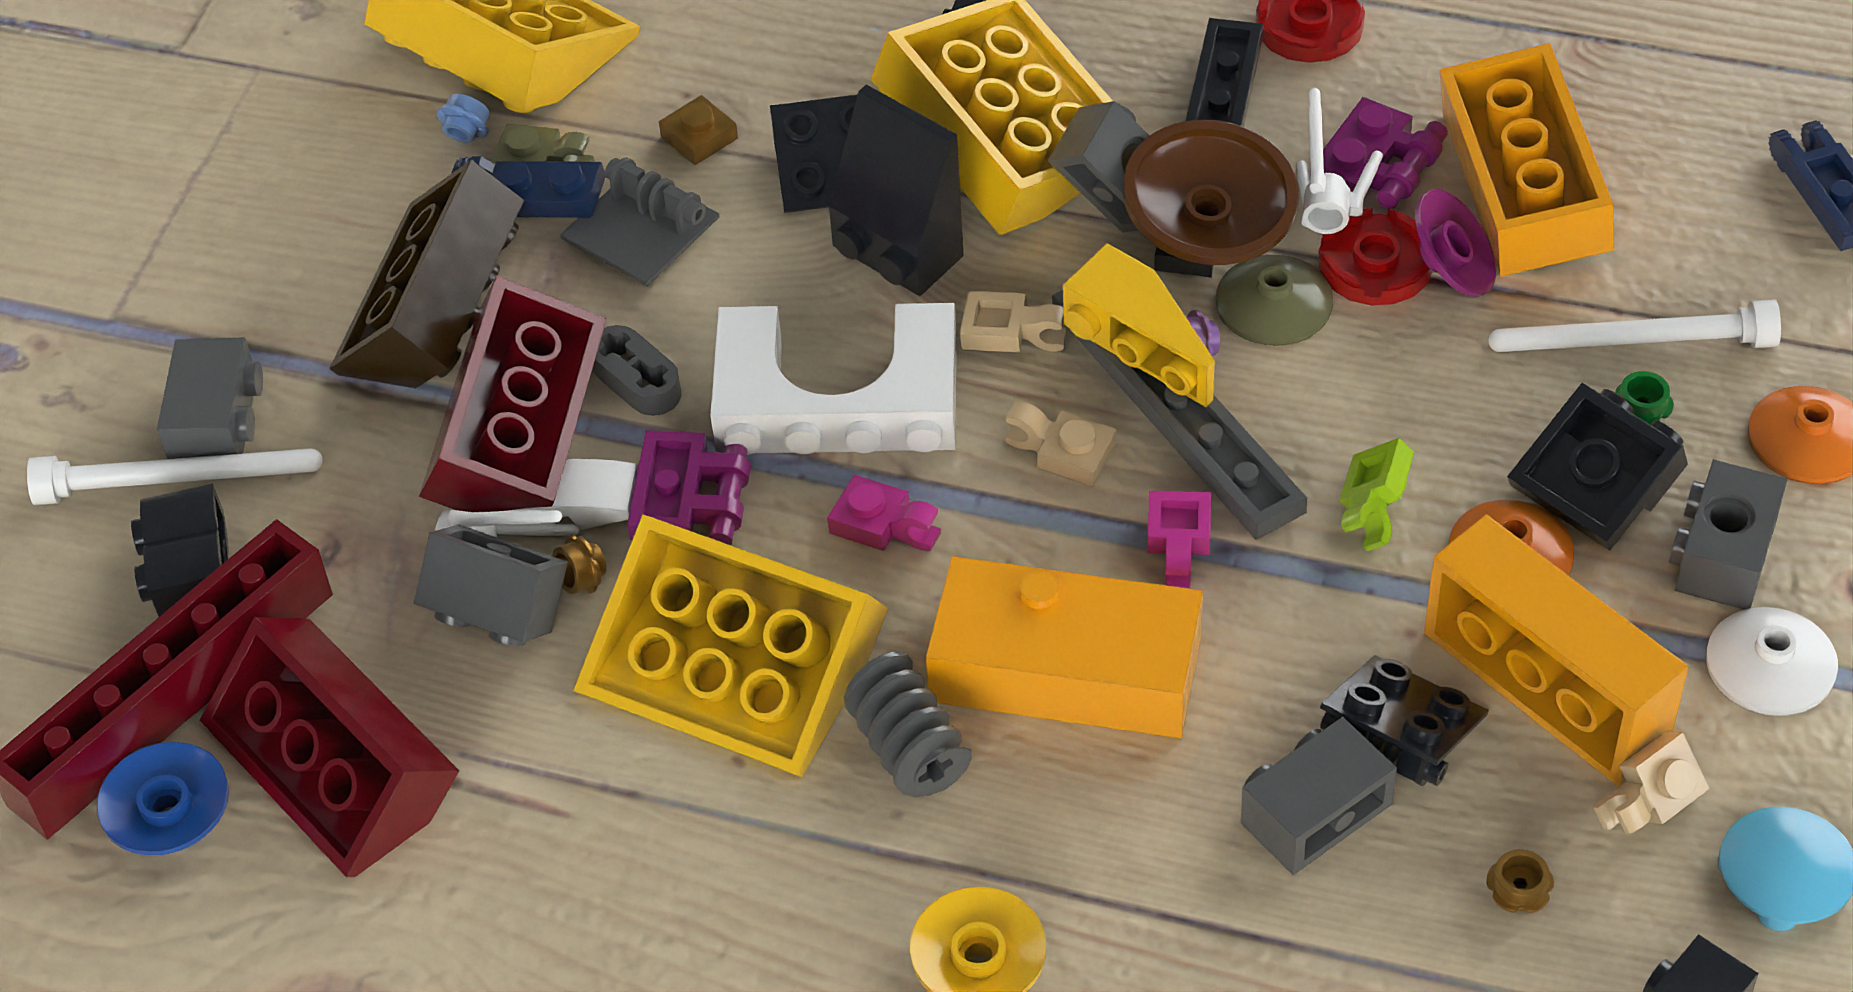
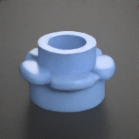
(463, 118)

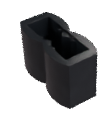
(180, 543)

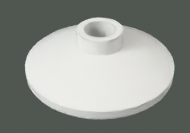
(1770, 679)

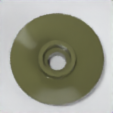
(1274, 300)

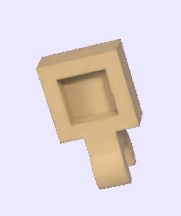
(1003, 319)
(1066, 447)
(1658, 786)

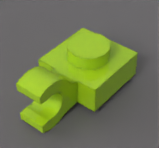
(1372, 483)

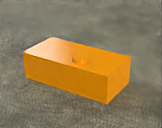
(1527, 160)
(1065, 646)
(1552, 647)

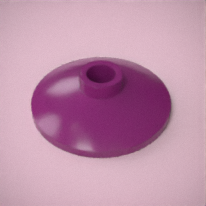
(1454, 243)

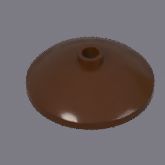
(1213, 172)

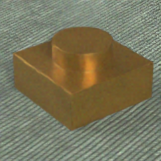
(698, 129)

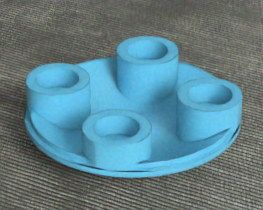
(1787, 866)

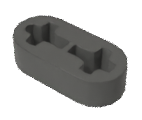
(643, 362)

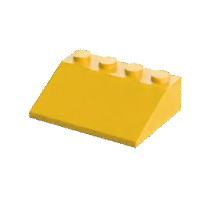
(510, 48)
(1006, 94)
(729, 645)

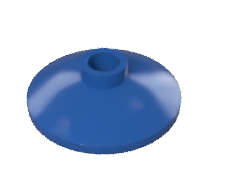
(158, 779)

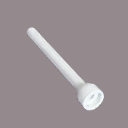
(1753, 324)
(54, 479)

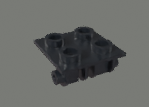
(809, 149)
(1408, 712)

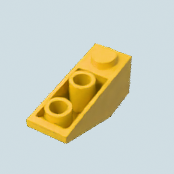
(1137, 319)

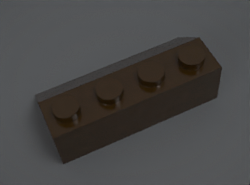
(431, 281)

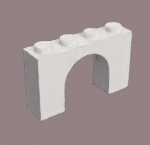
(900, 411)

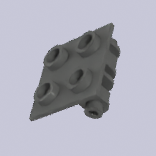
(640, 222)

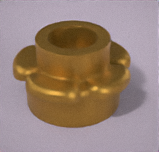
(584, 565)
(1525, 868)

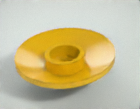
(973, 924)

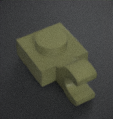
(540, 144)

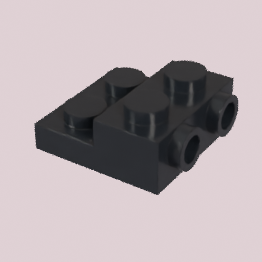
(1599, 465)

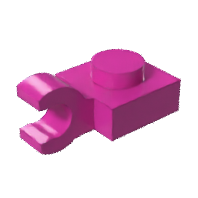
(878, 512)
(1179, 527)

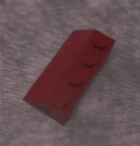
(513, 402)
(326, 743)

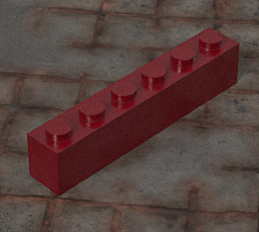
(156, 678)

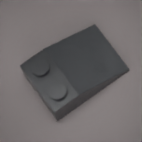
(898, 194)

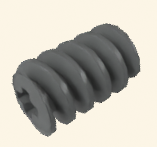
(906, 726)

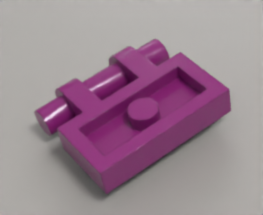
(1386, 130)
(671, 481)

